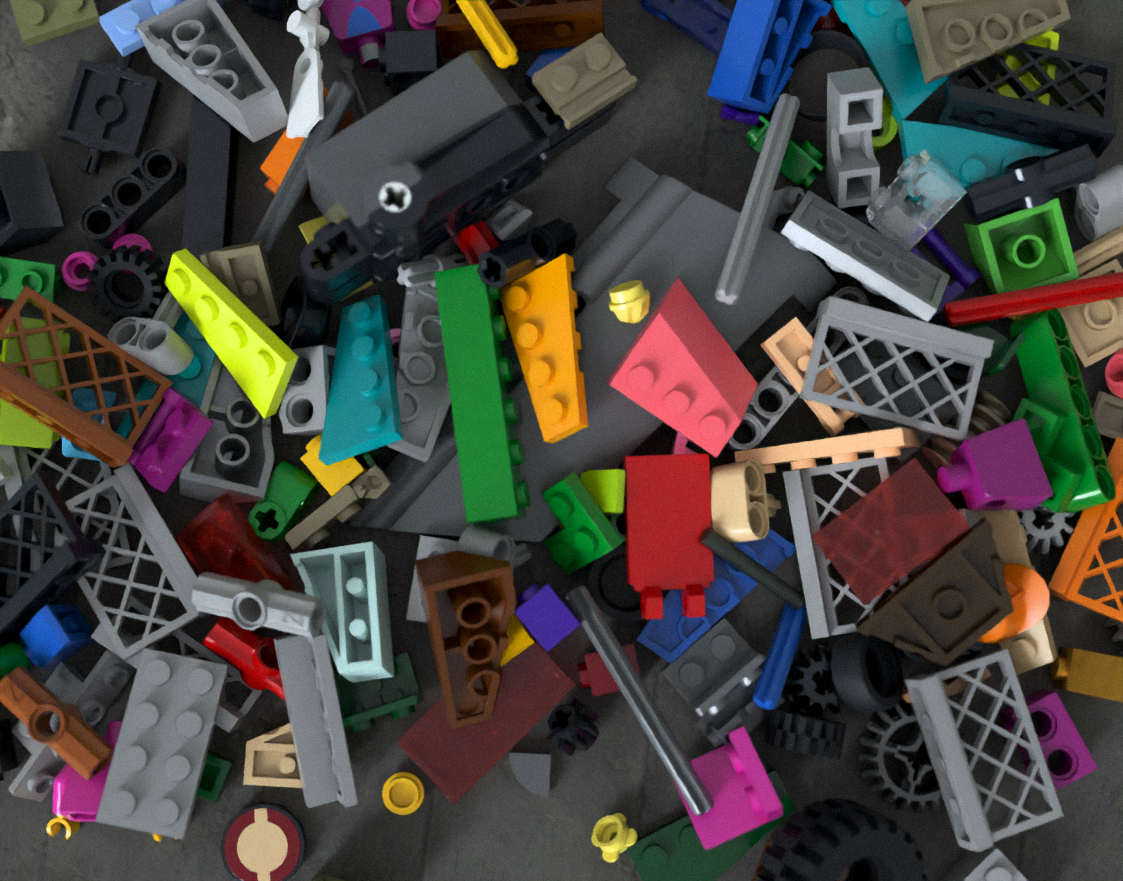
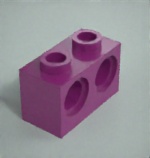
(1054, 733)

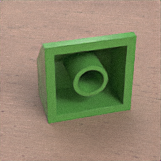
(1022, 248)

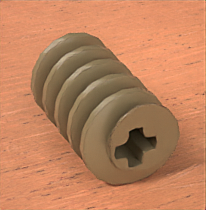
(986, 415)

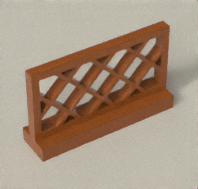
(60, 414)

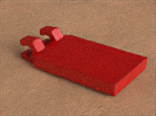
(664, 516)

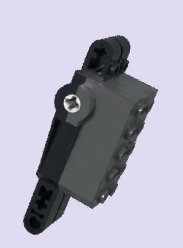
(425, 171)

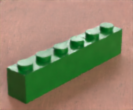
(481, 397)

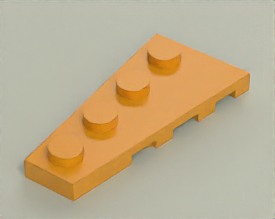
(547, 345)

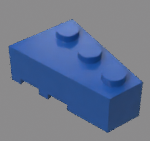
(761, 48)

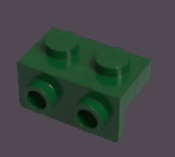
(368, 699)

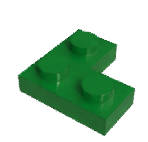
(1044, 427)
(586, 529)

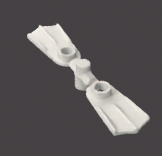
(307, 86)

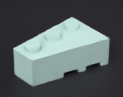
(357, 609)

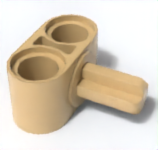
(741, 502)

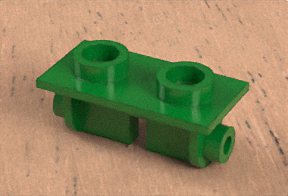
(799, 159)
(36, 275)

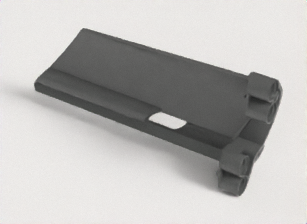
(652, 237)

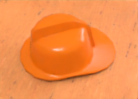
(1029, 600)

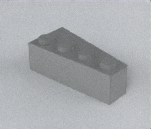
(215, 64)

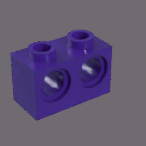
(545, 615)

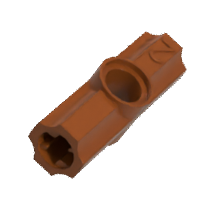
(75, 738)

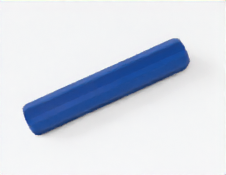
(780, 657)

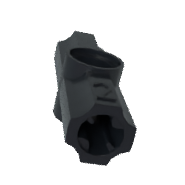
(1030, 182)
(526, 253)

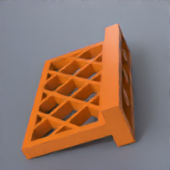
(1085, 545)

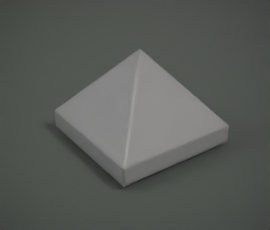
(509, 220)

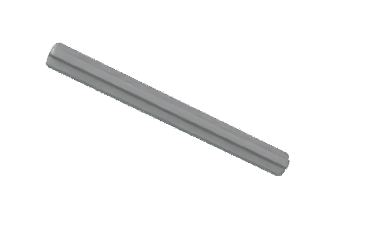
(757, 200)

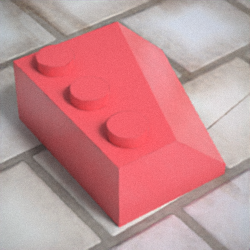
(686, 372)

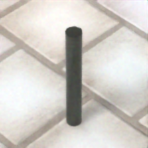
(752, 568)

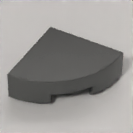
(532, 770)

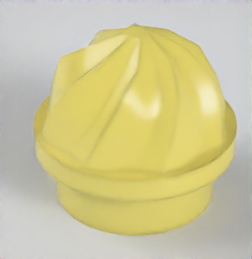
(630, 301)

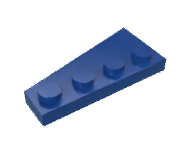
(676, 632)

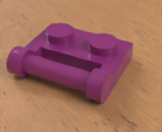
(169, 439)

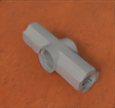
(278, 610)

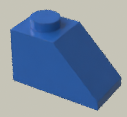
(56, 635)

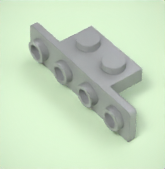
(92, 699)

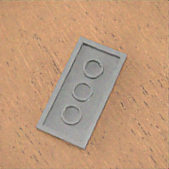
(867, 256)
(163, 744)

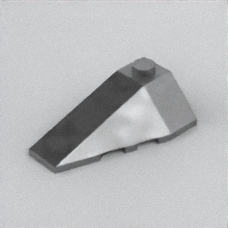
(236, 450)

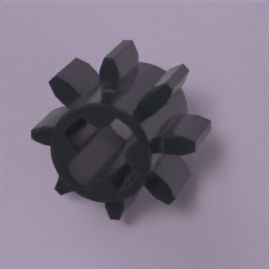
(573, 727)

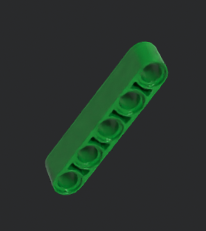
(1057, 383)

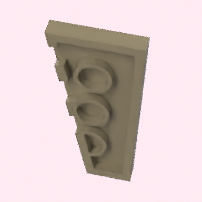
(968, 31)

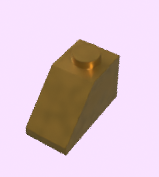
(1088, 673)

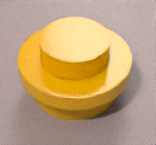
(403, 793)

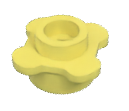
(604, 835)

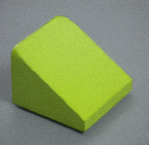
(606, 489)

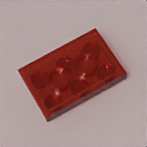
(890, 531)
(227, 545)

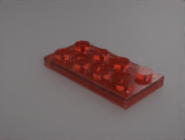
(462, 756)

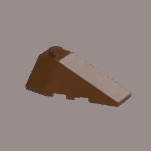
(467, 619)

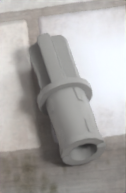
(422, 271)

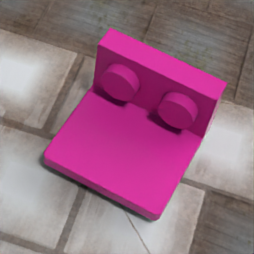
(739, 792)

